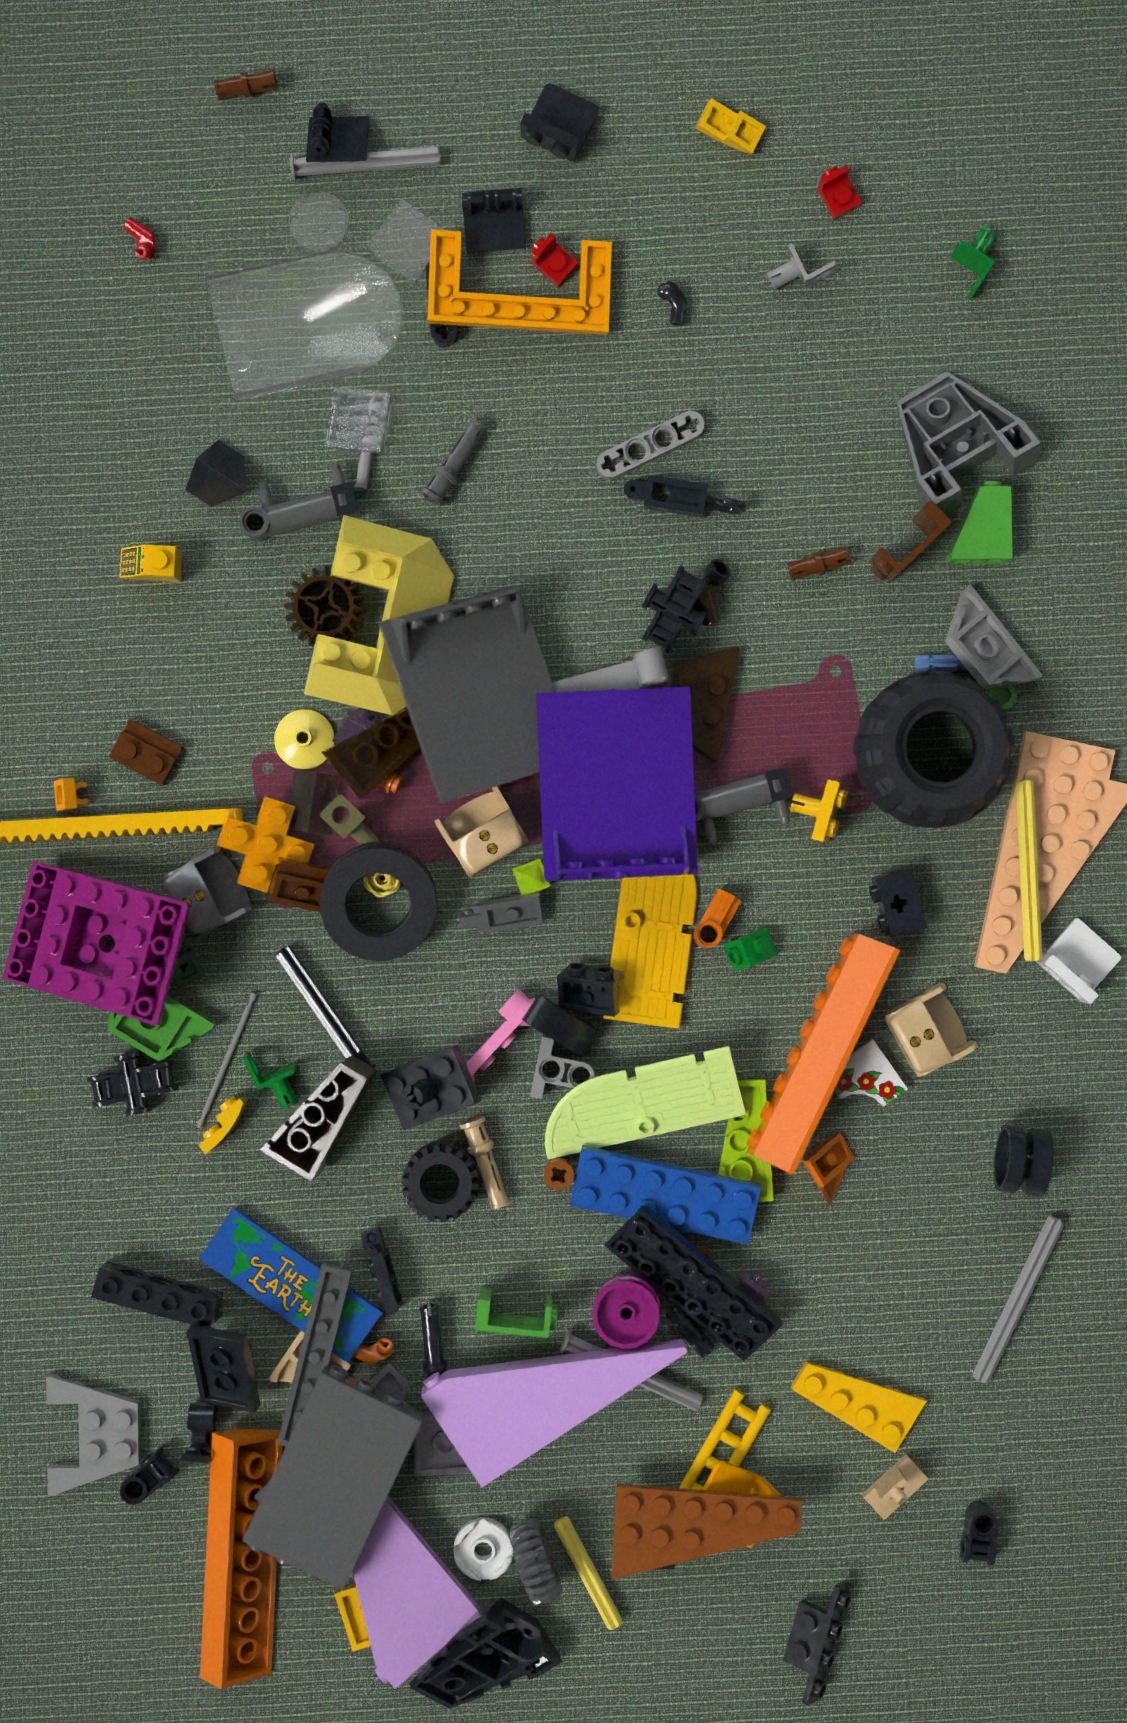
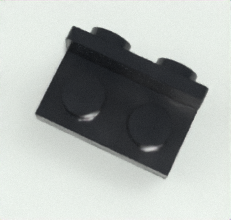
(589, 989)

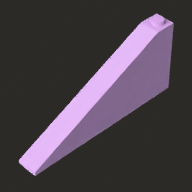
(517, 1407)
(406, 1597)

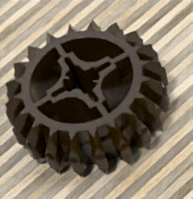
(328, 595)

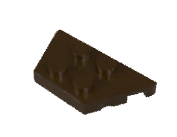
(710, 691)

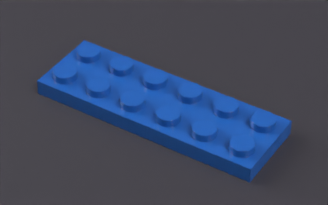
(679, 1195)

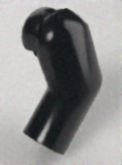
(677, 299)

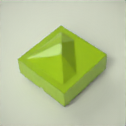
(530, 877)

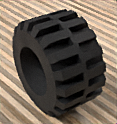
(433, 1206)

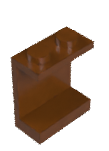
(930, 522)

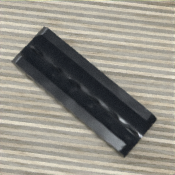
(694, 1282)

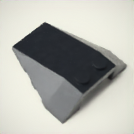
(487, 1652)

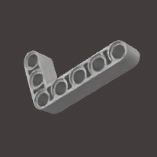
(643, 672)

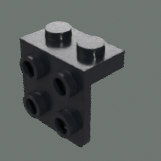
(559, 122)

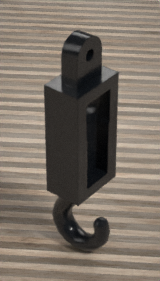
(684, 499)

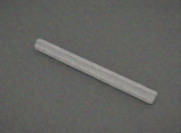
(1018, 1299)

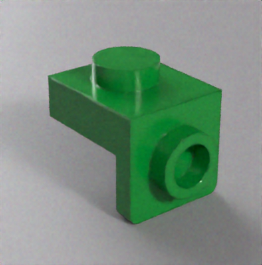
(750, 949)

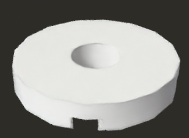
(487, 1531)

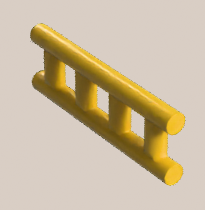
(719, 1432)

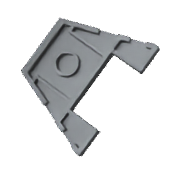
(106, 1433)

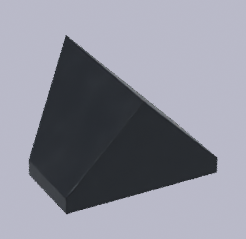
(217, 474)

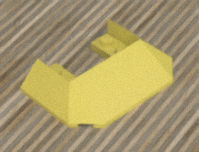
(415, 582)

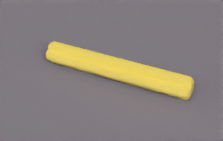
(588, 1573)

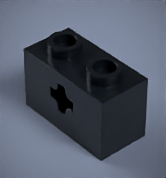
(910, 913)

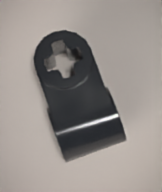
(151, 1474)
(979, 1540)

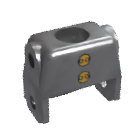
(212, 891)

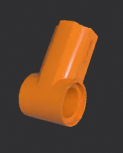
(717, 916)

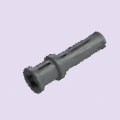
(446, 473)

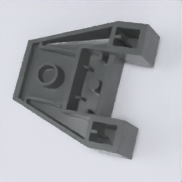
(953, 431)

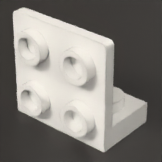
(1079, 960)

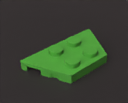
(177, 1029)

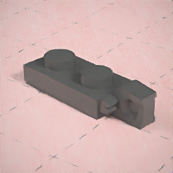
(504, 914)

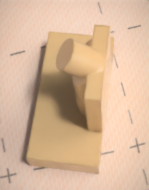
(895, 1486)

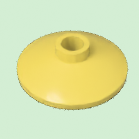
(319, 739)

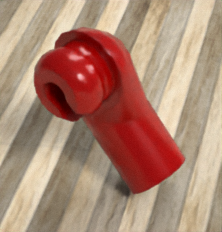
(145, 239)

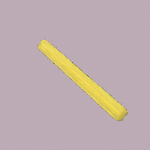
(1029, 870)

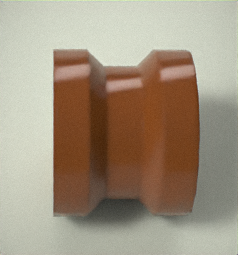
(555, 1169)

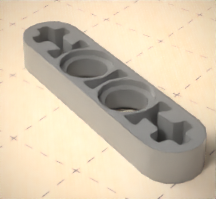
(652, 449)

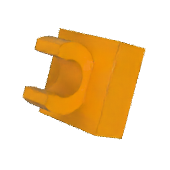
(66, 796)

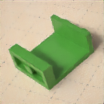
(514, 1324)

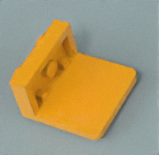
(732, 1478)

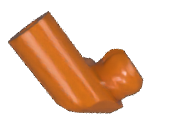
(376, 1352)

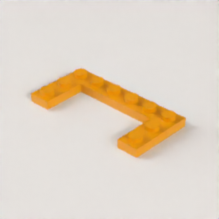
(453, 307)

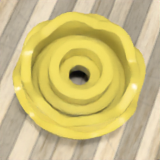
(379, 887)

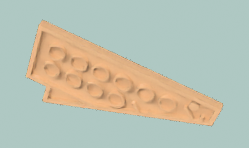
(1072, 815)

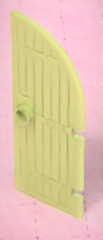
(655, 1102)

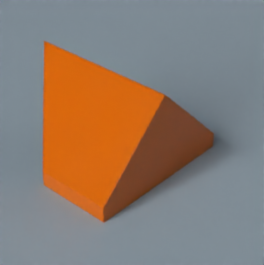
(828, 1164)

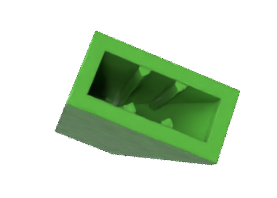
(985, 529)

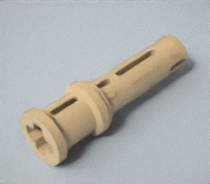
(481, 1148)

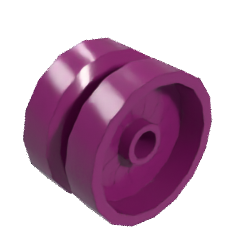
(615, 1324)

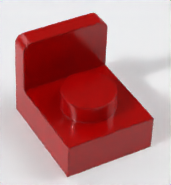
(838, 192)
(552, 260)

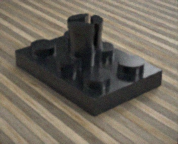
(431, 1087)
(223, 1368)

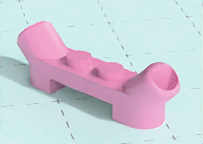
(513, 1012)

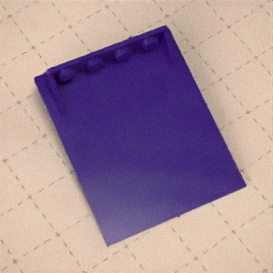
(617, 783)

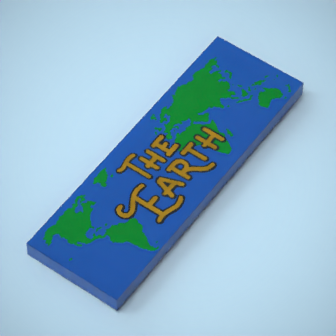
(283, 1279)

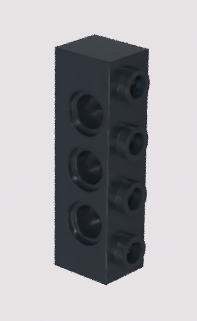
(157, 1294)

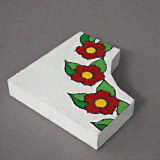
(870, 1074)

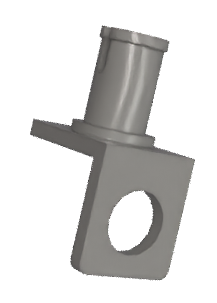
(795, 268)

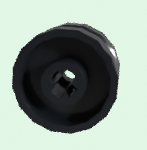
(1023, 1160)

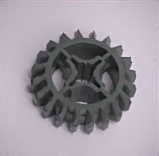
(535, 1561)

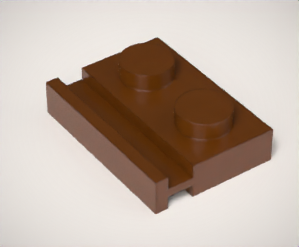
(146, 752)
(297, 884)

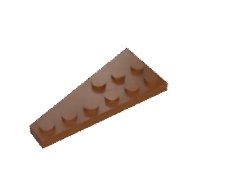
(680, 1524)

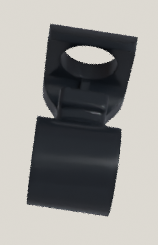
(200, 1422)

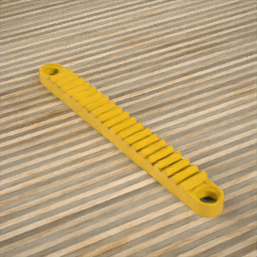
(115, 825)

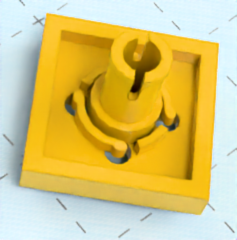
(824, 810)

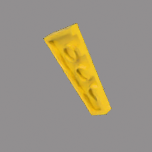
(868, 1407)

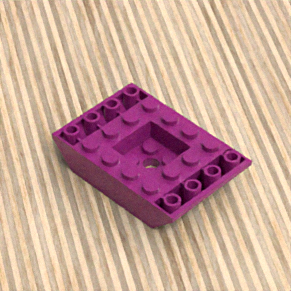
(65, 933)

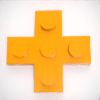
(263, 843)

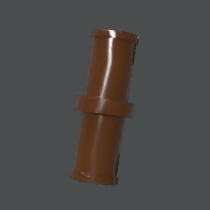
(246, 84)
(819, 563)

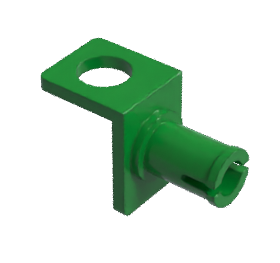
(975, 256)
(277, 1080)

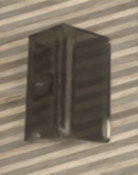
(310, 796)

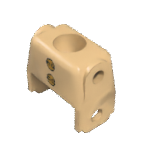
(482, 832)
(929, 1031)

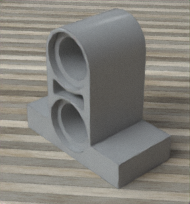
(566, 1065)

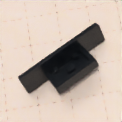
(814, 1638)

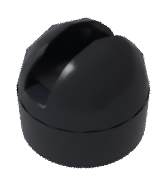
(717, 572)

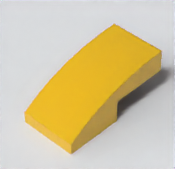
(730, 128)

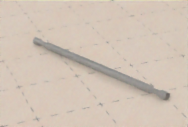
(226, 1060)

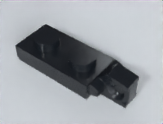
(382, 1268)

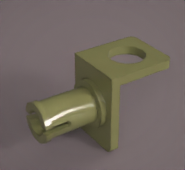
(351, 824)

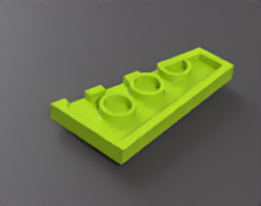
(735, 1160)

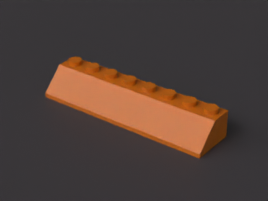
(821, 1052)
(237, 1579)

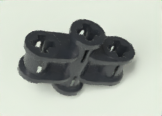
(674, 609)
(132, 1083)

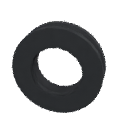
(372, 943)

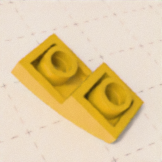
(228, 1118)

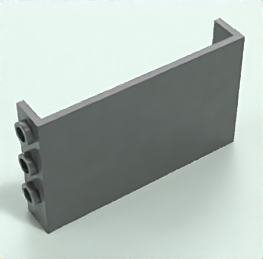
(333, 1476)

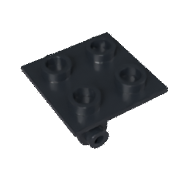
(336, 137)
(493, 220)

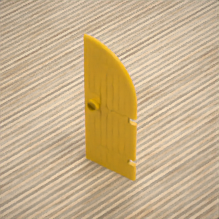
(652, 947)

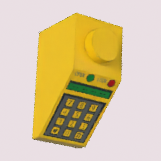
(151, 563)

